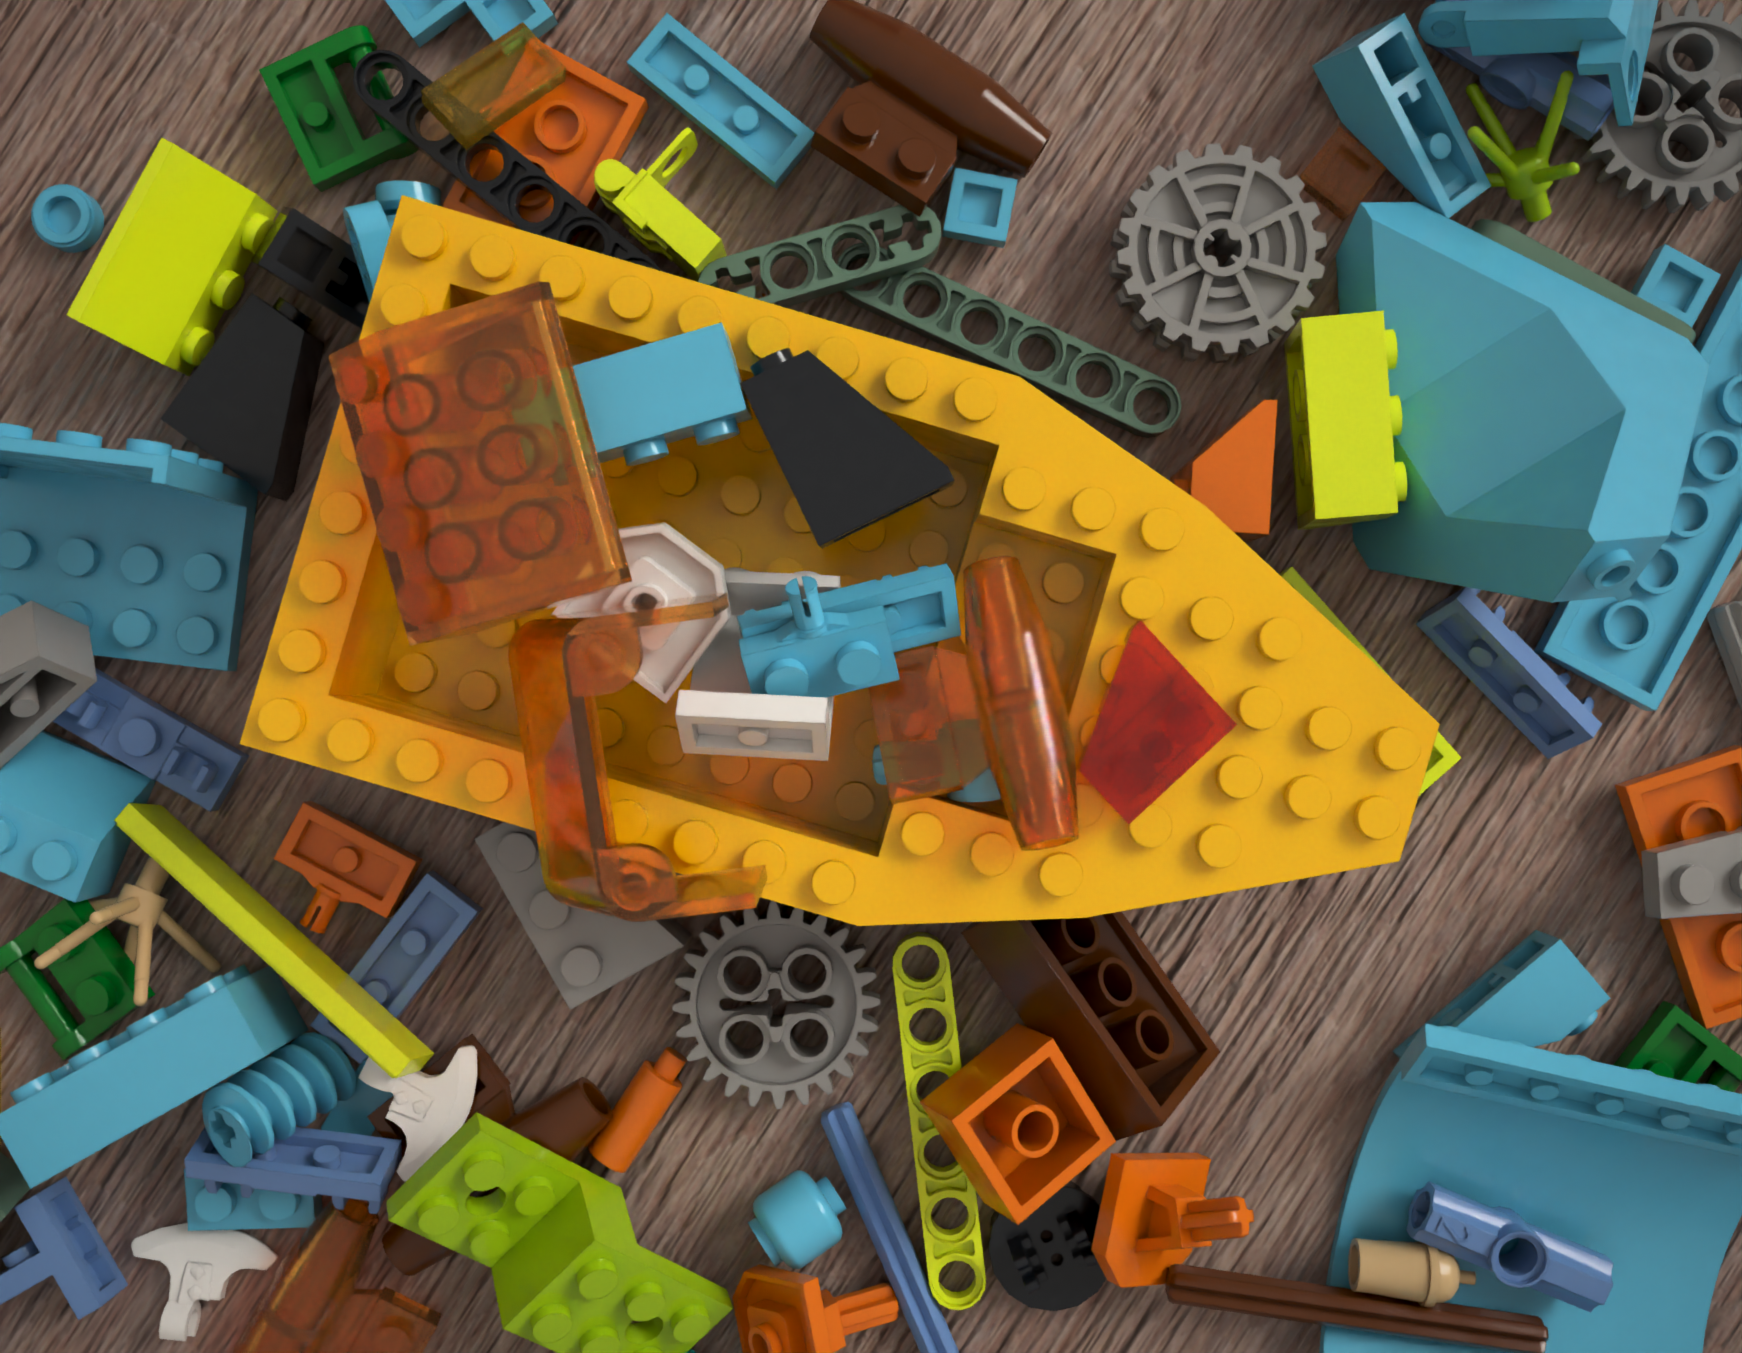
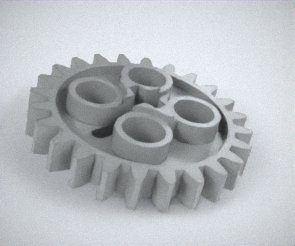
(1641, 151)
(779, 1061)

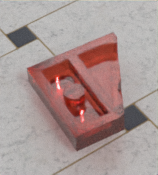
(1148, 726)

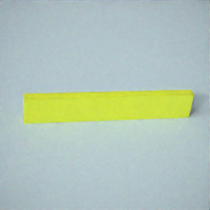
(274, 939)

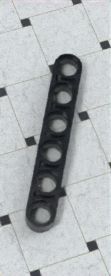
(516, 178)

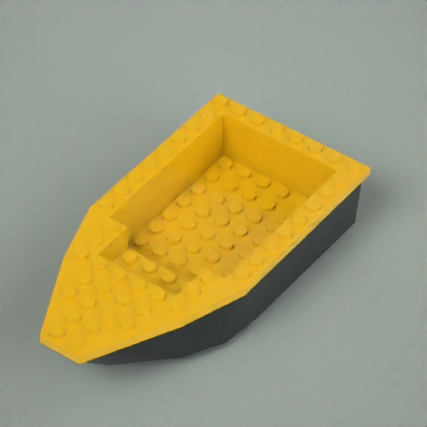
(1297, 790)

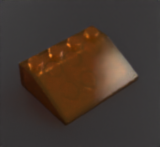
(479, 465)

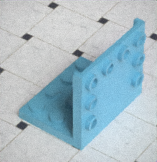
(128, 543)

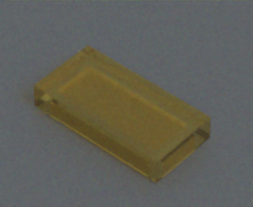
(493, 85)

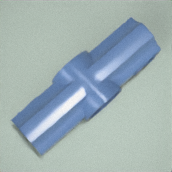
(1532, 82)
(1537, 1262)

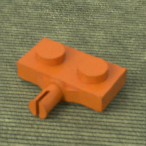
(344, 865)

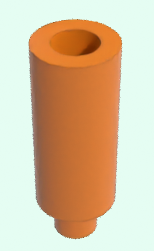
(638, 1111)

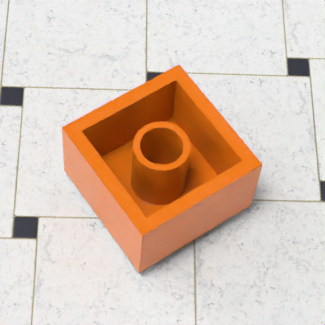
(1018, 1122)

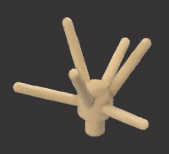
(141, 909)

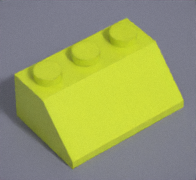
(174, 259)
(1343, 419)

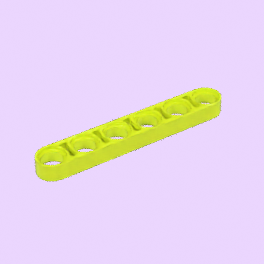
(935, 1181)

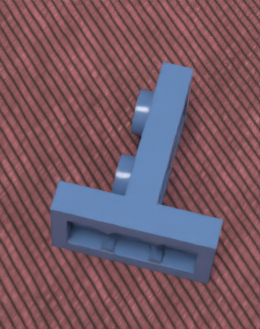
(61, 1246)

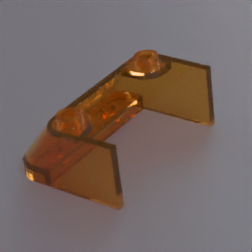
(555, 675)

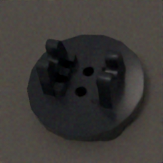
(1024, 1260)

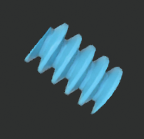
(276, 1097)

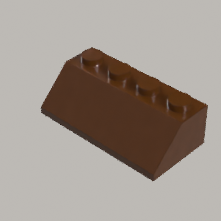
(1104, 1007)

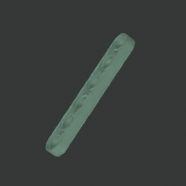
(1012, 330)

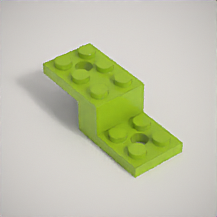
(555, 1247)

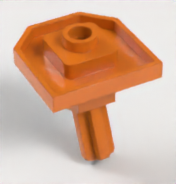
(1157, 1214)
(792, 1315)

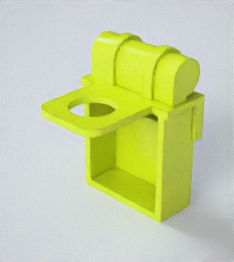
(654, 213)

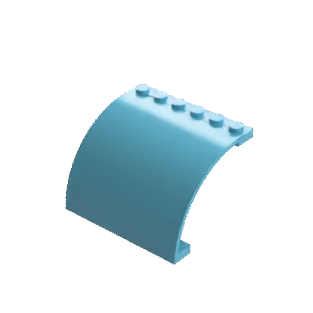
(1572, 1147)

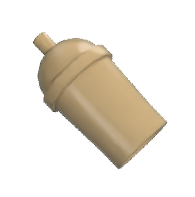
(1405, 1271)

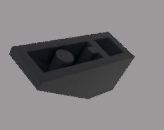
(314, 264)

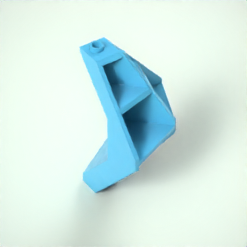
(1532, 414)

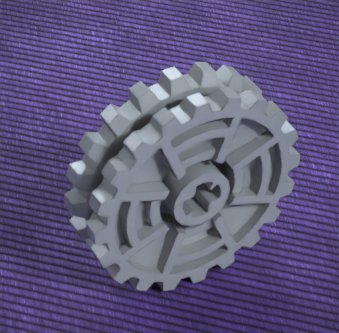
(1249, 218)

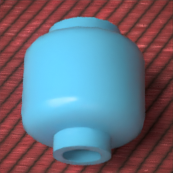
(797, 1219)

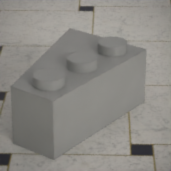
(42, 672)
(578, 947)

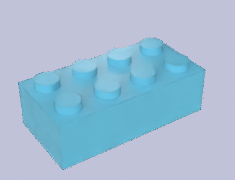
(147, 1070)

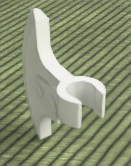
(427, 1105)
(198, 1269)

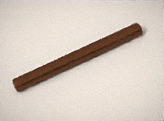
(1354, 1310)

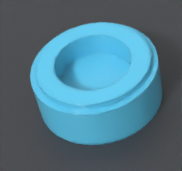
(67, 218)

